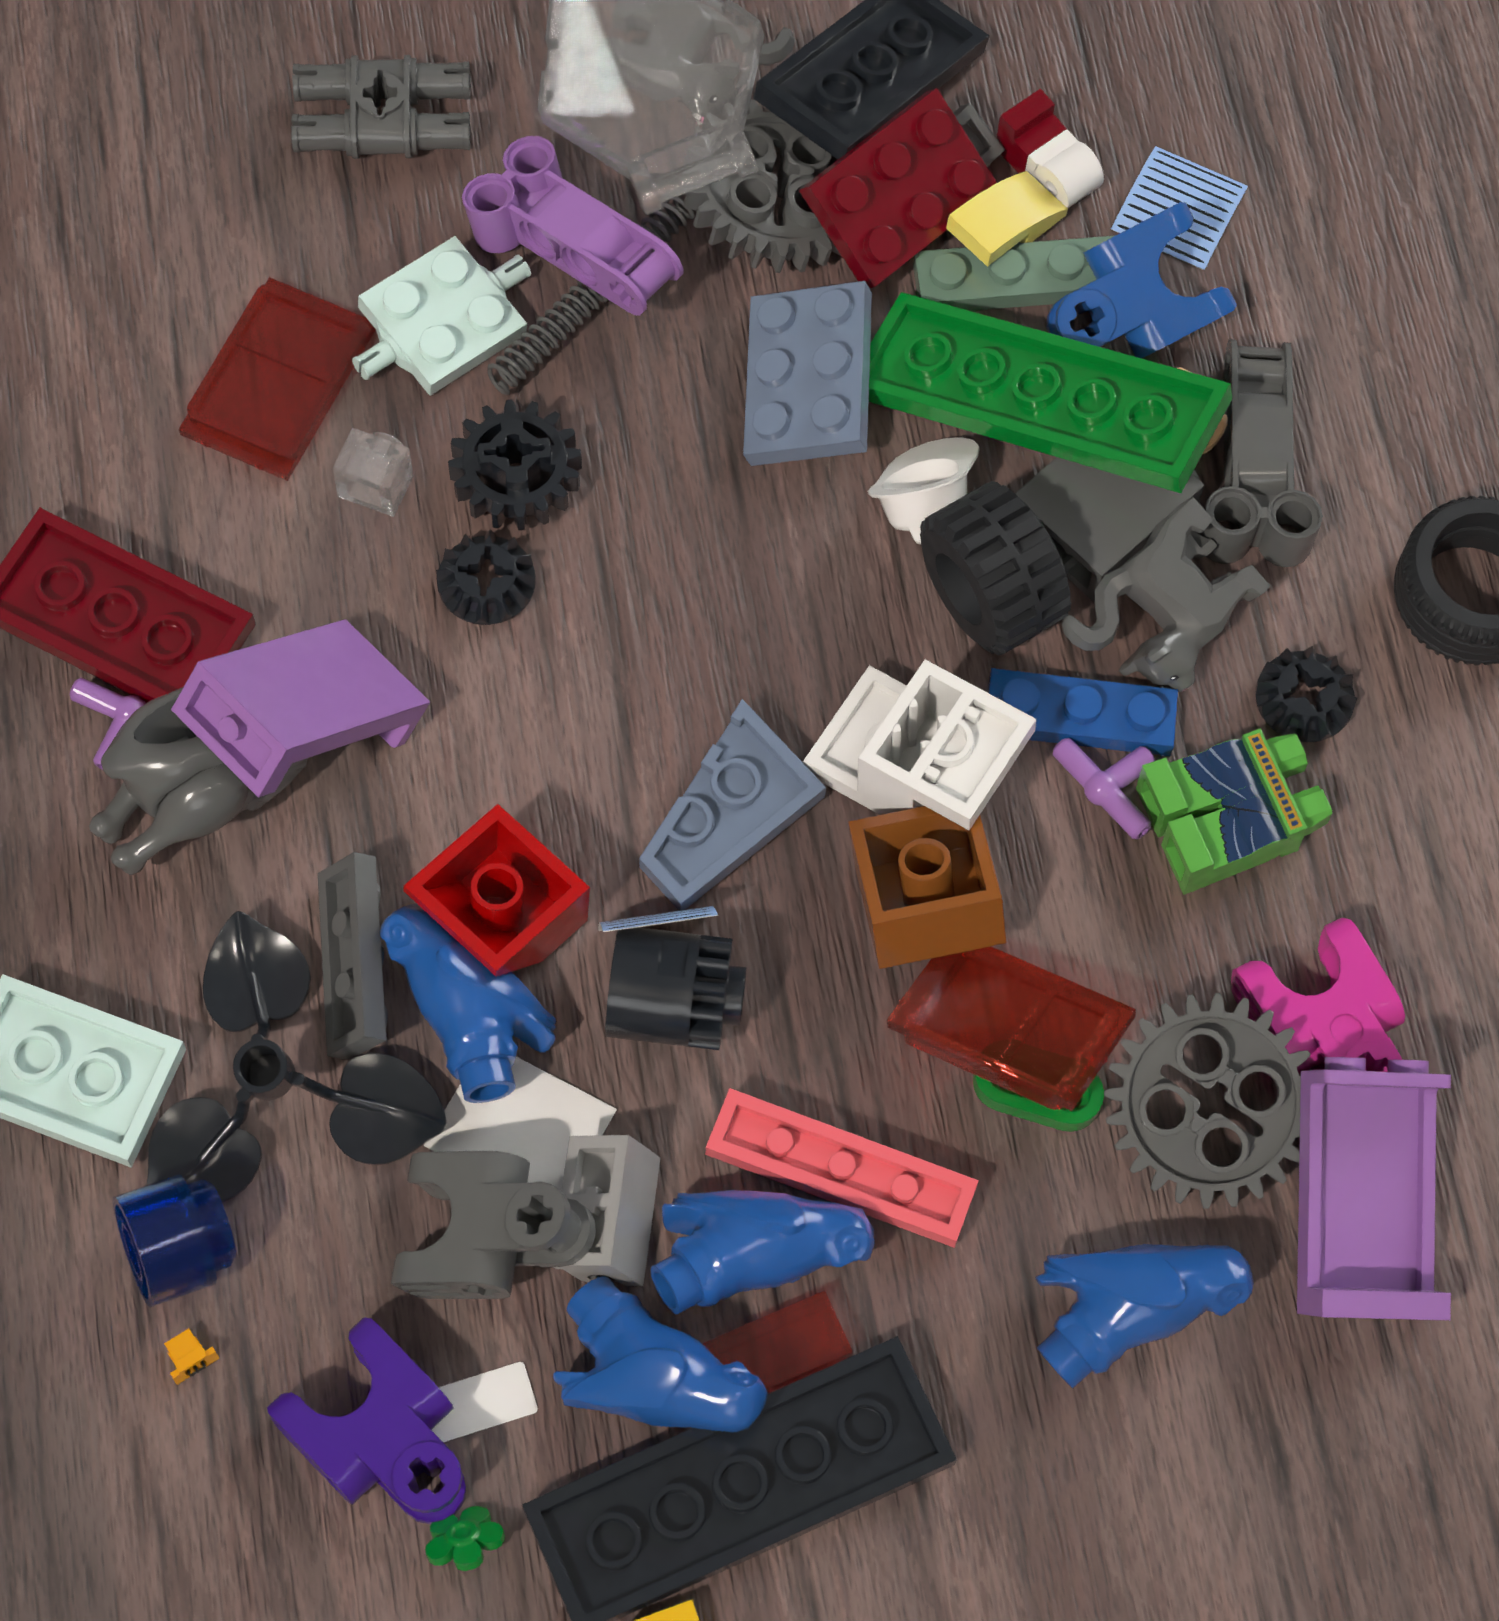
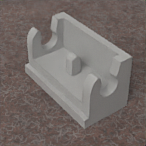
(618, 1185)

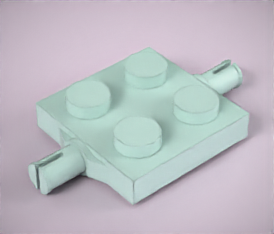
(441, 316)

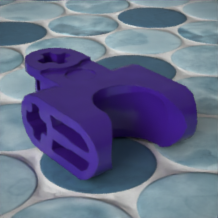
(383, 1439)

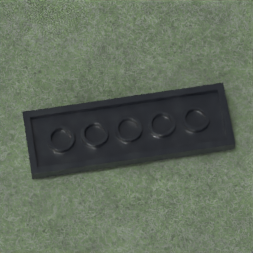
(732, 1495)

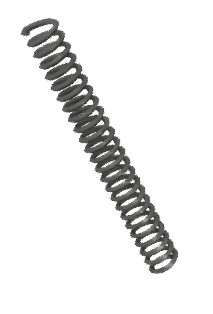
(573, 314)

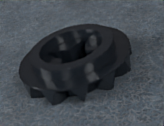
(506, 594)
(1296, 715)

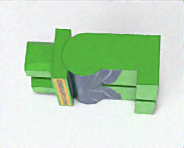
(1230, 807)

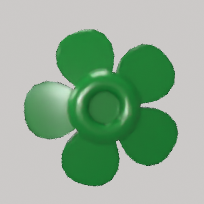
(464, 1538)

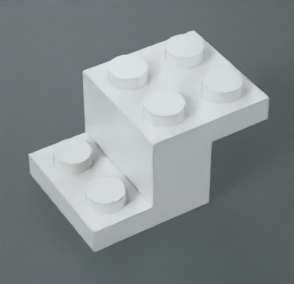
(920, 744)

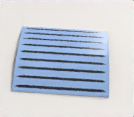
(1171, 180)
(657, 919)

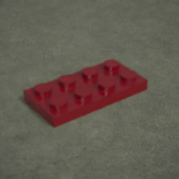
(112, 609)

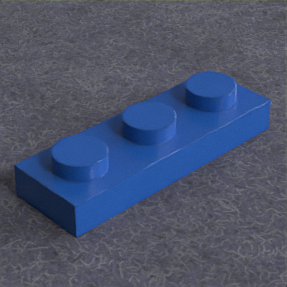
(1091, 710)

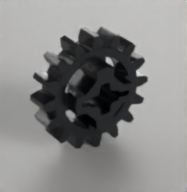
(543, 478)

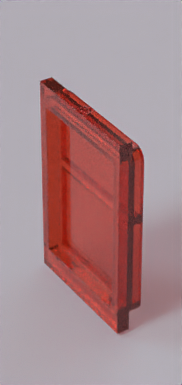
(276, 378)
(1012, 1024)

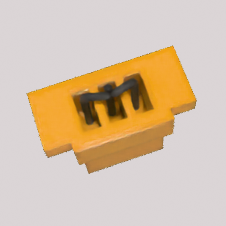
(188, 1356)

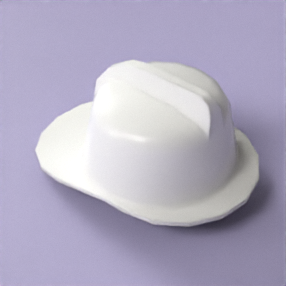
(924, 481)

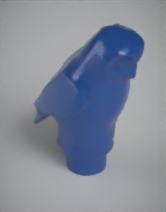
(467, 1004)
(753, 1243)
(1136, 1299)
(653, 1369)

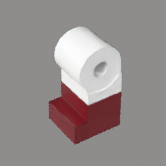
(1046, 149)

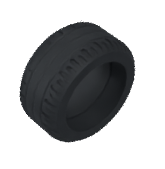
(1420, 599)

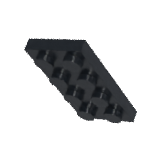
(869, 69)

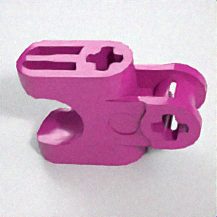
(1336, 1023)

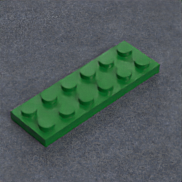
(1045, 391)

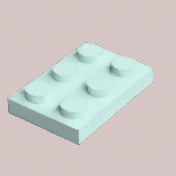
(81, 1071)

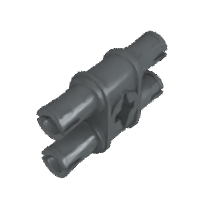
(364, 86)

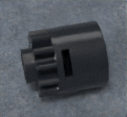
(673, 988)

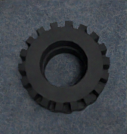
(995, 568)

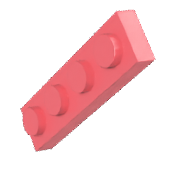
(841, 1167)

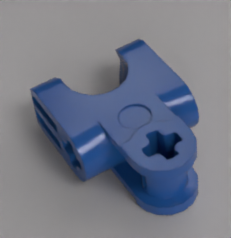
(1131, 294)

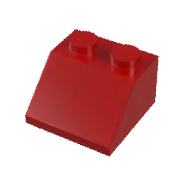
(502, 894)

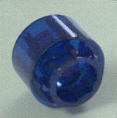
(174, 1237)

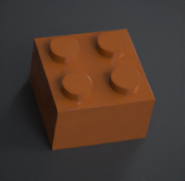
(926, 886)

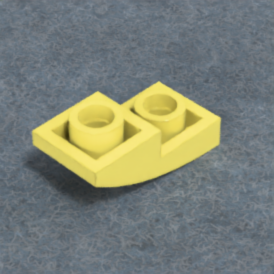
(1005, 215)

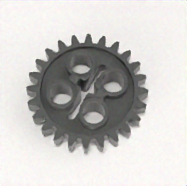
(744, 206)
(1178, 1151)

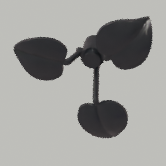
(263, 976)

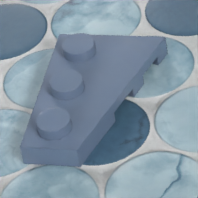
(733, 807)

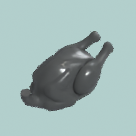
(173, 781)

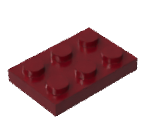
(897, 188)

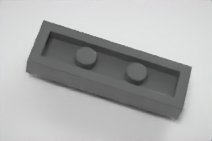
(352, 956)

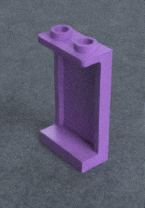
(296, 701)
(1368, 1191)

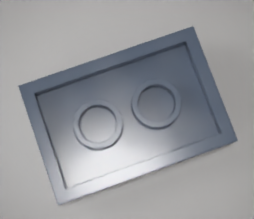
(808, 374)

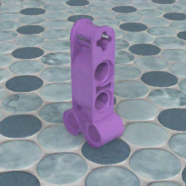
(566, 227)

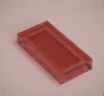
(786, 1343)

